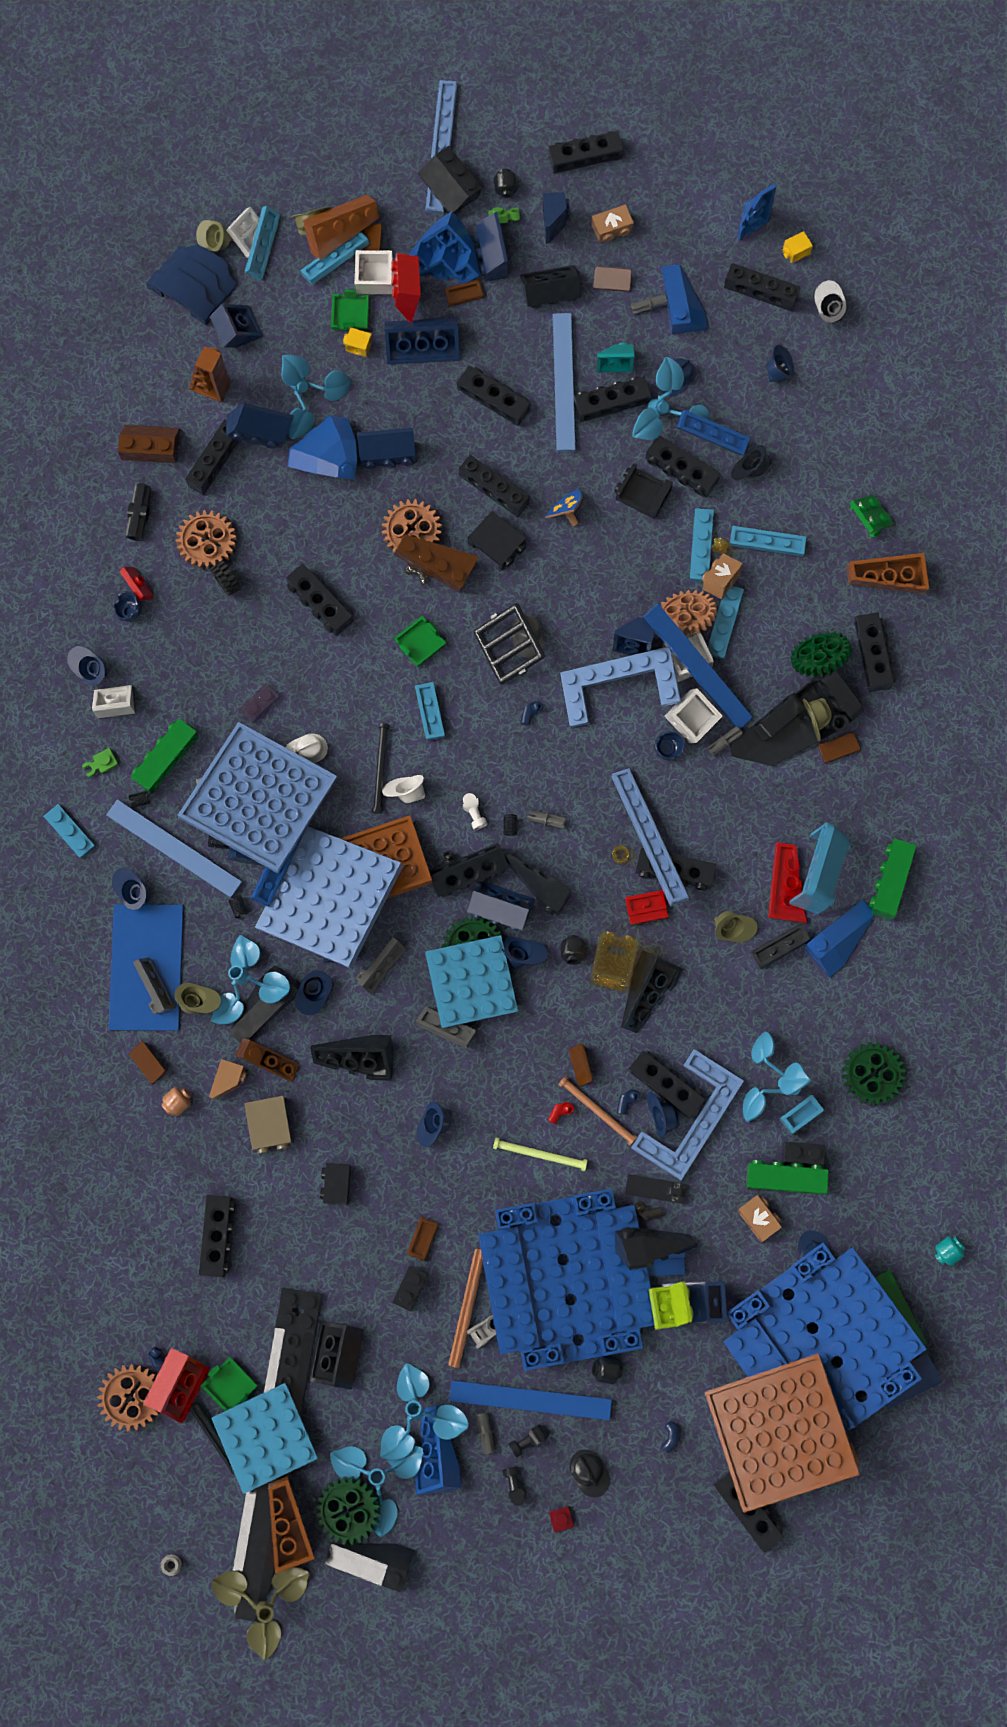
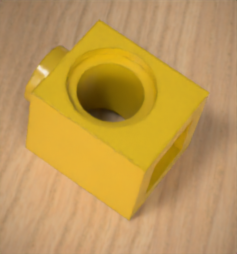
(797, 247)
(357, 342)

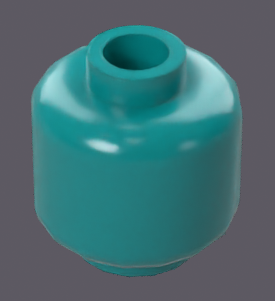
(950, 1251)

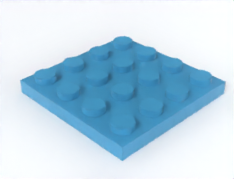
(471, 981)
(264, 1438)

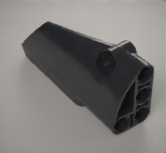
(788, 725)

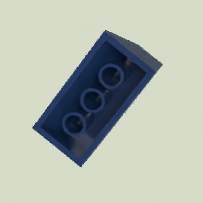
(422, 340)

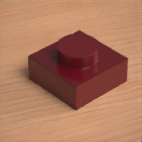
(561, 1519)

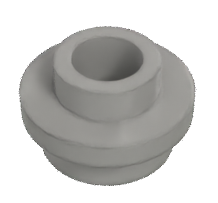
(164, 1565)

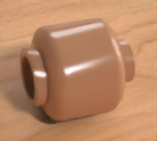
(176, 1101)

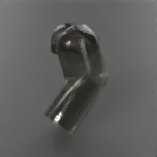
(409, 570)
(647, 1213)

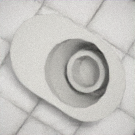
(310, 747)
(407, 788)

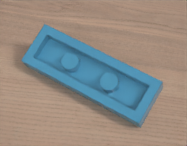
(429, 711)
(69, 831)

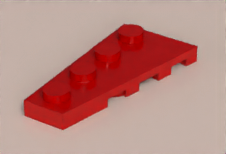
(785, 885)

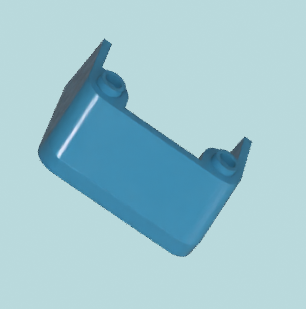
(824, 869)

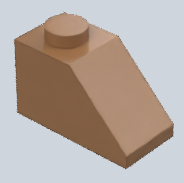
(227, 1079)

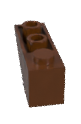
(267, 1059)

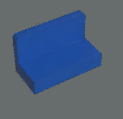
(670, 1266)

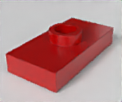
(136, 583)

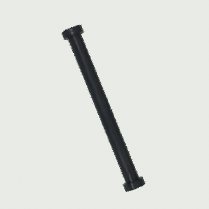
(384, 727)

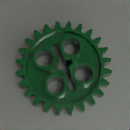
(821, 654)
(472, 928)
(883, 1088)
(355, 1528)

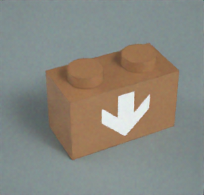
(612, 224)
(721, 576)
(760, 1218)

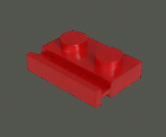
(646, 907)

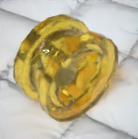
(720, 546)
(614, 856)

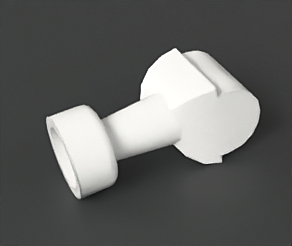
(471, 805)

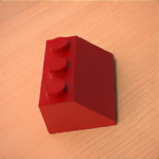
(406, 284)
(176, 1385)

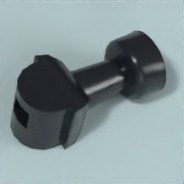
(535, 1437)
(516, 1493)

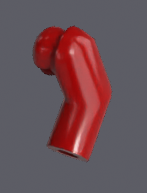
(559, 1110)

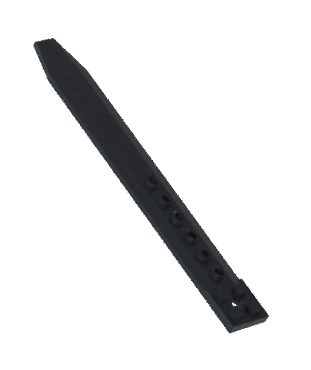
(288, 1365)

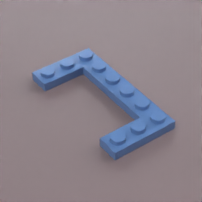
(657, 660)
(726, 1087)

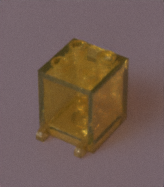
(610, 969)

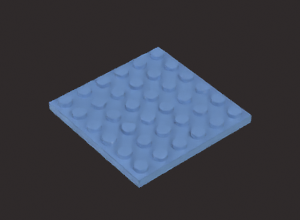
(257, 797)
(329, 897)

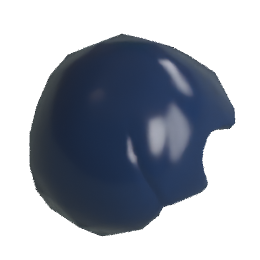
(127, 606)
(669, 745)

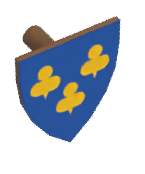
(567, 506)

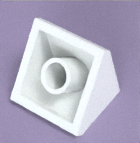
(113, 701)

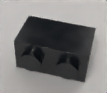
(803, 1153)
(336, 1184)
(410, 1288)

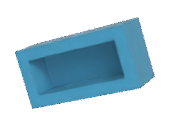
(801, 1114)

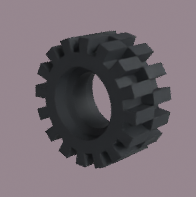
(225, 578)

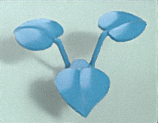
(293, 374)
(668, 377)
(273, 989)
(790, 1083)
(448, 1424)
(350, 1462)

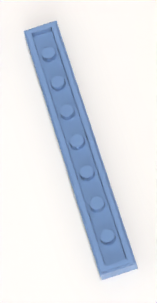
(442, 132)
(563, 382)
(650, 837)
(174, 849)

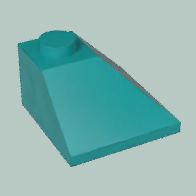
(616, 358)

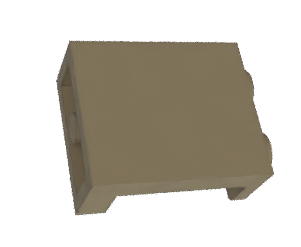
(268, 1124)

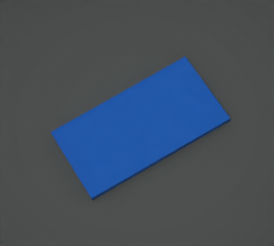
(139, 934)

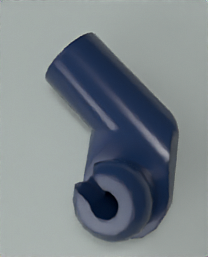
(530, 710)
(626, 1099)
(155, 1357)
(673, 1436)

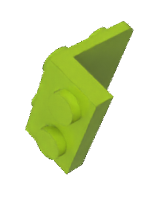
(671, 1306)

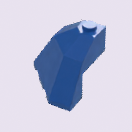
(447, 251)
(327, 450)

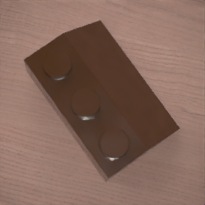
(148, 443)

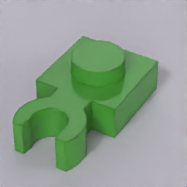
(505, 215)
(103, 761)

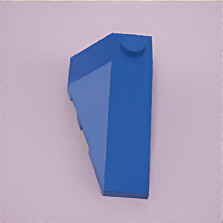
(757, 211)
(683, 305)
(838, 941)
(439, 1464)

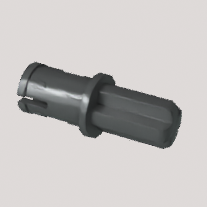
(649, 304)
(724, 741)
(547, 819)
(485, 1433)

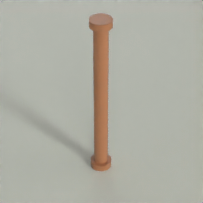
(597, 1110)

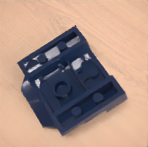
(194, 280)

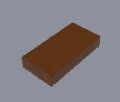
(464, 293)
(838, 748)
(422, 1239)

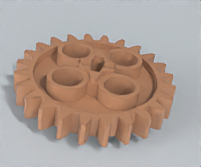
(398, 519)
(215, 525)
(691, 611)
(114, 1387)

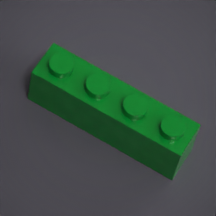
(164, 756)
(893, 879)
(787, 1178)

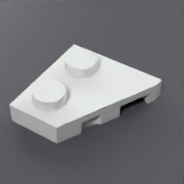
(244, 230)

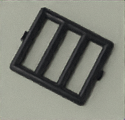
(531, 640)

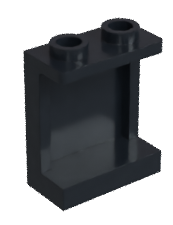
(642, 491)
(497, 540)

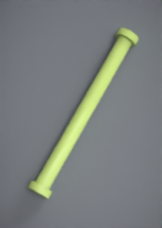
(540, 1154)

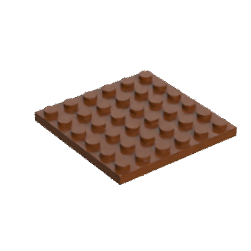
(782, 1433)

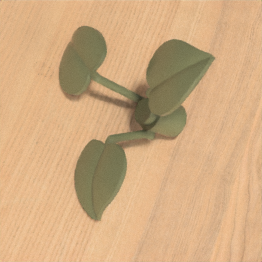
(263, 1636)

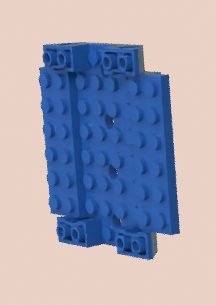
(531, 1286)
(853, 1323)

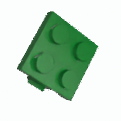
(350, 311)
(871, 514)
(420, 641)
(228, 1385)

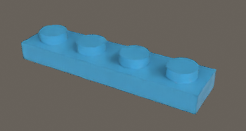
(262, 243)
(320, 268)
(767, 541)
(701, 543)
(724, 622)

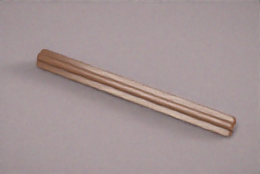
(466, 1310)

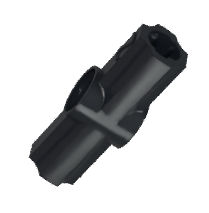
(138, 512)

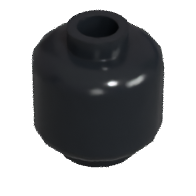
(505, 183)
(573, 950)
(607, 1370)

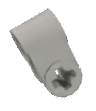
(484, 1330)

